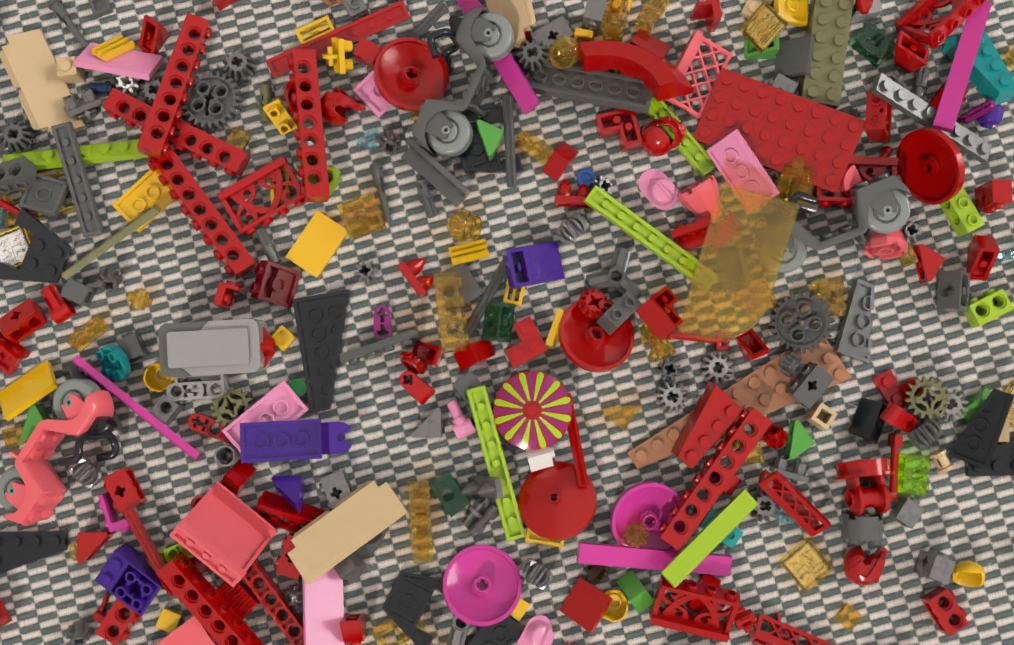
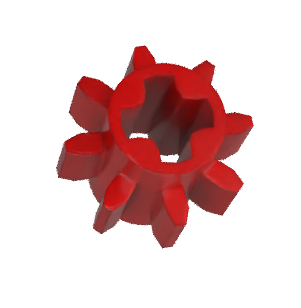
(775, 436)
(745, 620)

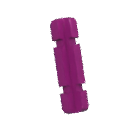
(977, 111)

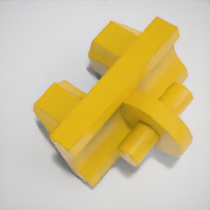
(336, 55)
(280, 116)

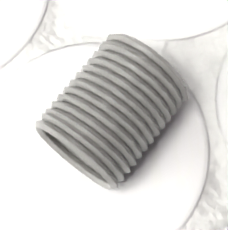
(219, 453)

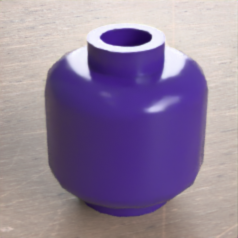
(992, 118)

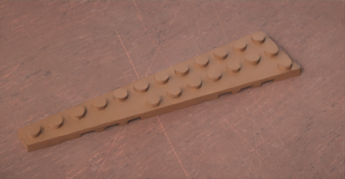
(760, 389)

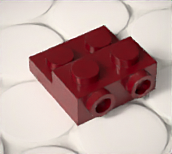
(274, 283)

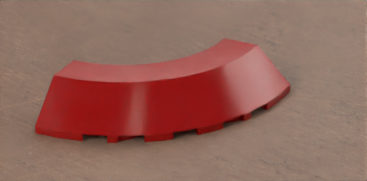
(656, 72)

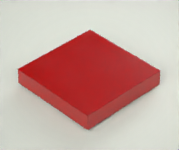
(586, 604)

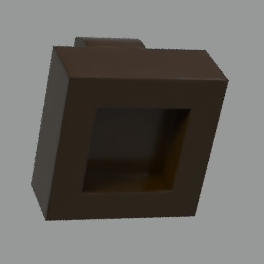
(597, 572)

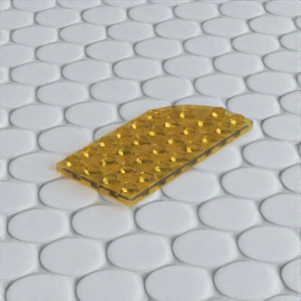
(737, 264)

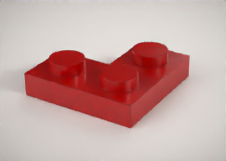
(891, 389)

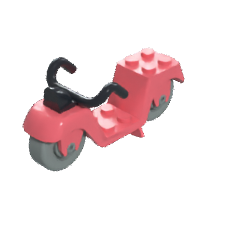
(33, 485)

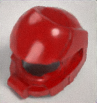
(335, 105)
(656, 140)
(862, 570)

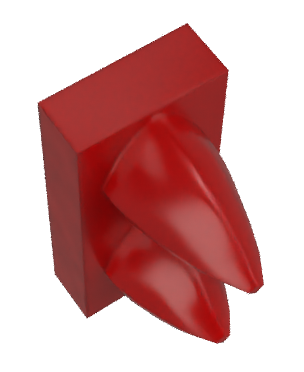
(565, 198)
(410, 270)

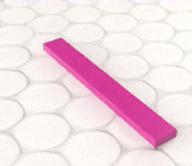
(961, 69)
(509, 71)
(135, 407)
(646, 558)

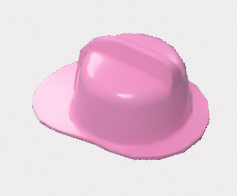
(658, 189)
(537, 632)

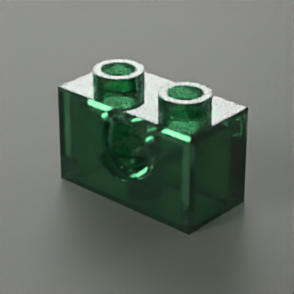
(863, 45)
(498, 322)
(451, 506)

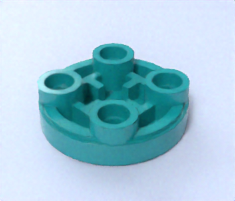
(113, 363)

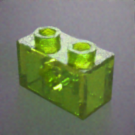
(913, 464)

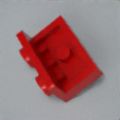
(691, 235)

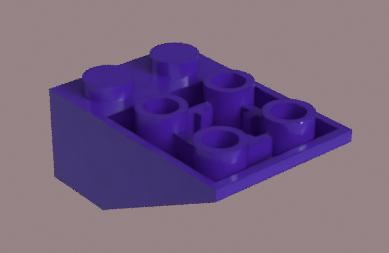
(533, 265)
(130, 578)

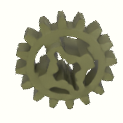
(918, 398)
(224, 410)

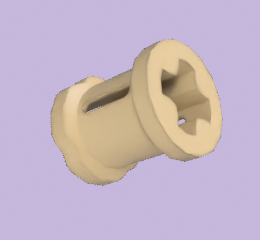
(941, 460)

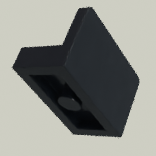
(867, 420)

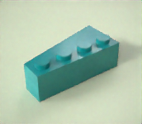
(988, 70)

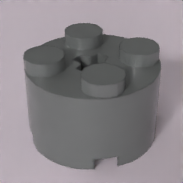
(862, 528)

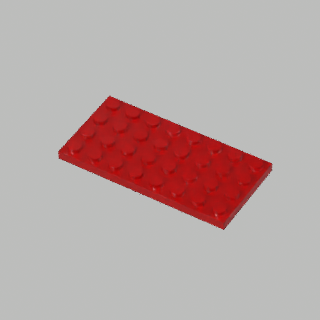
(781, 127)

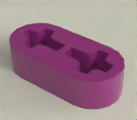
(378, 323)

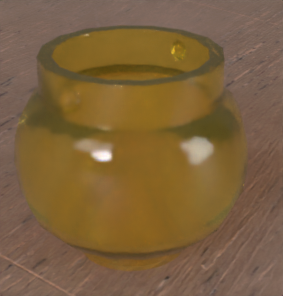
(564, 52)
(464, 226)

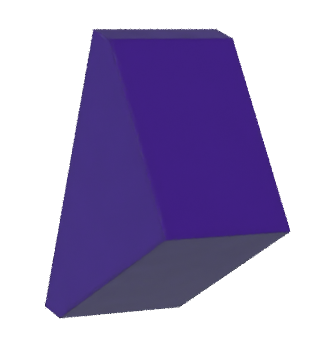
(291, 489)

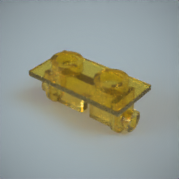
(534, 147)
(88, 333)

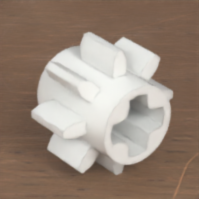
(129, 87)

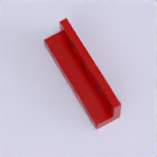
(793, 505)
(279, 507)
(763, 638)

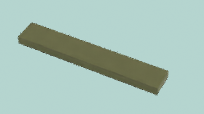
(111, 241)

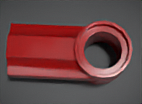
(59, 307)

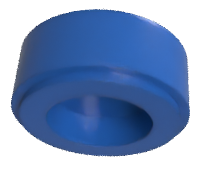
(584, 177)

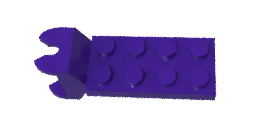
(291, 440)

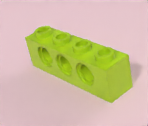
(962, 213)

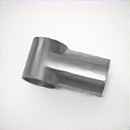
(457, 633)

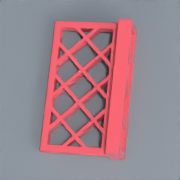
(684, 63)

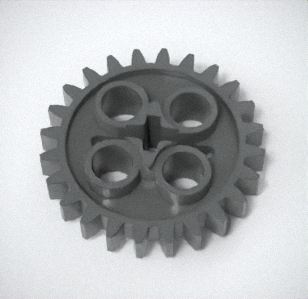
(212, 101)
(811, 337)

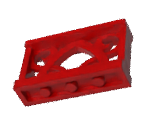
(939, 27)
(862, 163)
(260, 176)
(695, 624)

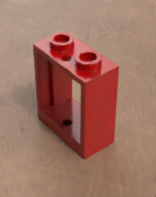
(876, 116)

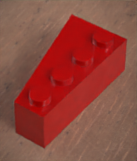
(706, 425)

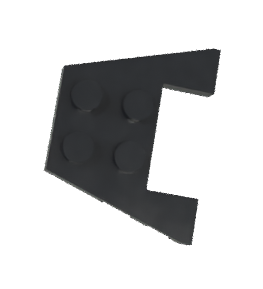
(475, 157)
(44, 257)
(408, 601)

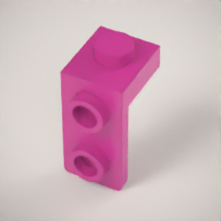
(111, 520)

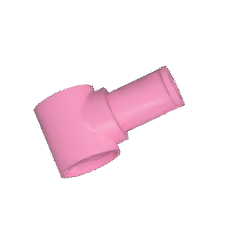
(461, 424)

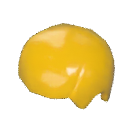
(155, 379)
(968, 574)
(618, 607)

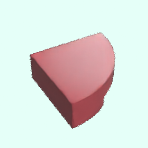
(850, 177)

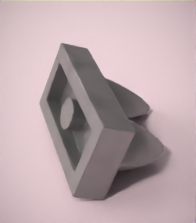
(483, 487)

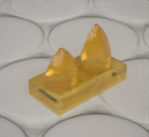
(659, 349)

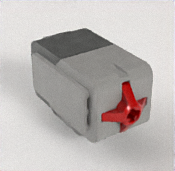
(211, 353)

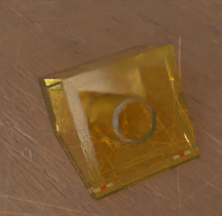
(361, 216)

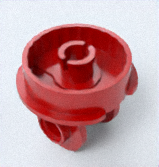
(874, 496)

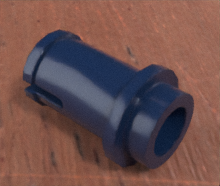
(101, 88)

